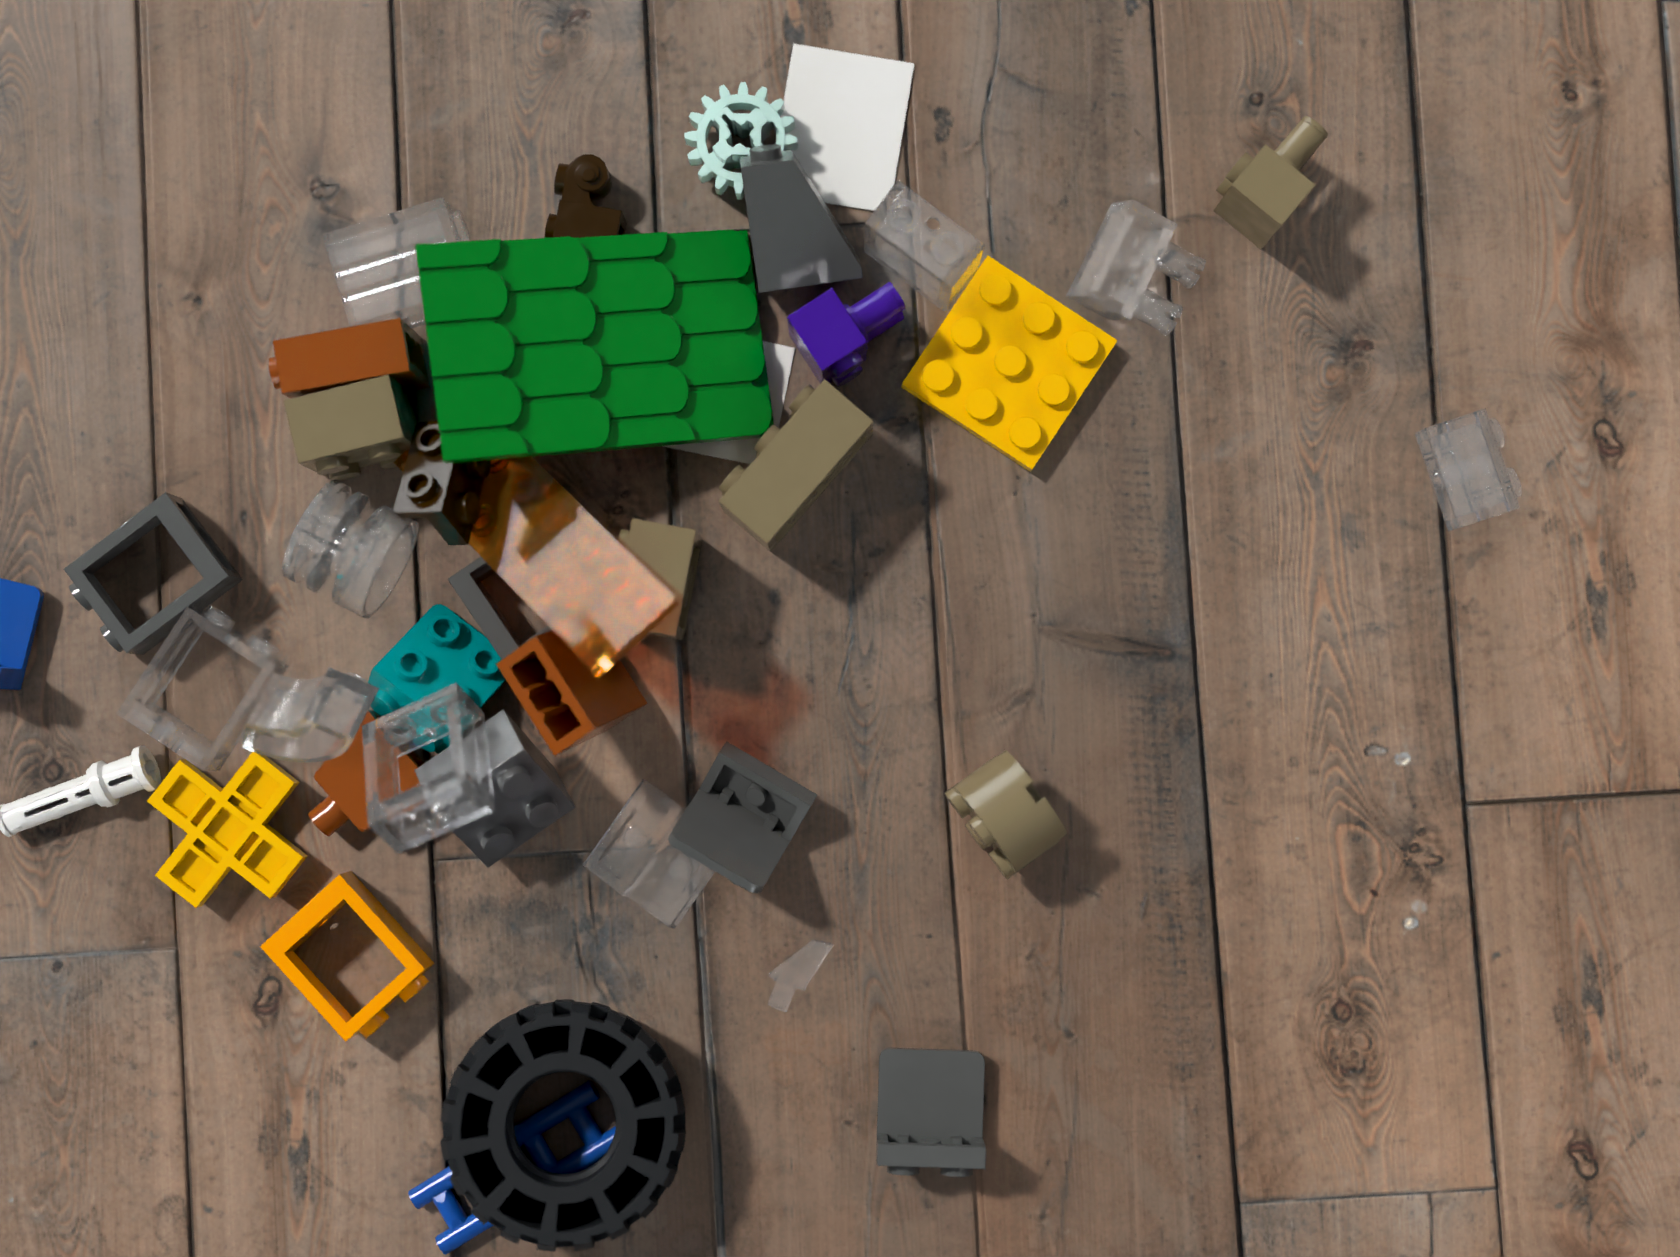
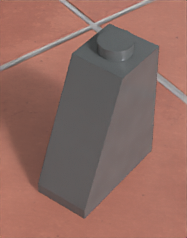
(791, 226)

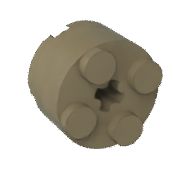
(1006, 813)

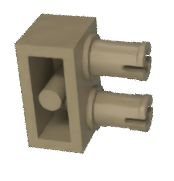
(1269, 187)

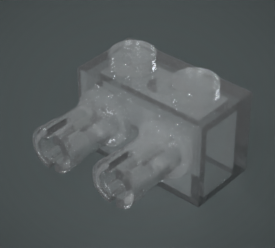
(1122, 262)

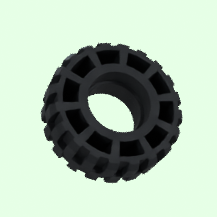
(547, 1205)

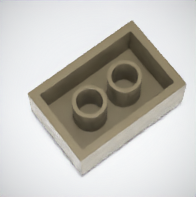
(795, 463)

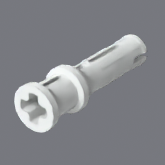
(103, 785)

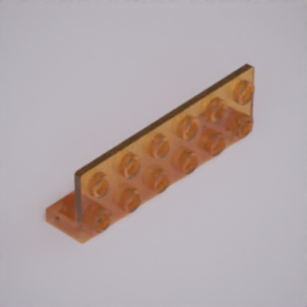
(564, 563)

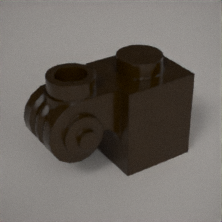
(579, 185)

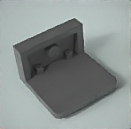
(741, 818)
(930, 1111)

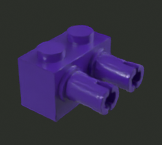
(836, 335)

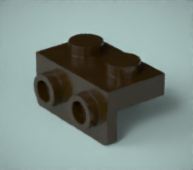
(440, 490)

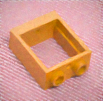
(350, 890)

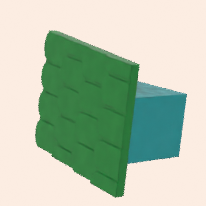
(593, 343)

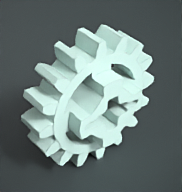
(756, 124)

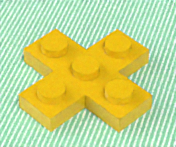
(227, 828)

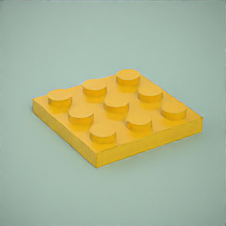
(1008, 363)

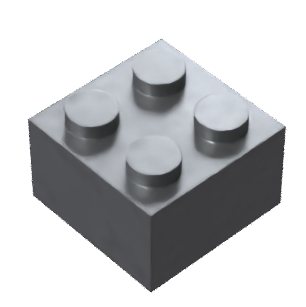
(524, 792)

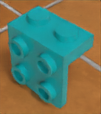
(431, 657)

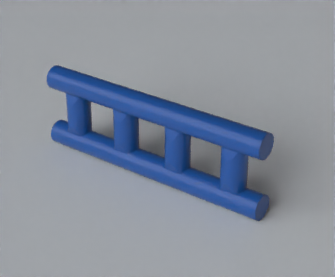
(530, 1136)

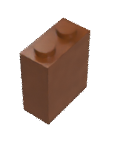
(349, 356)
(564, 695)

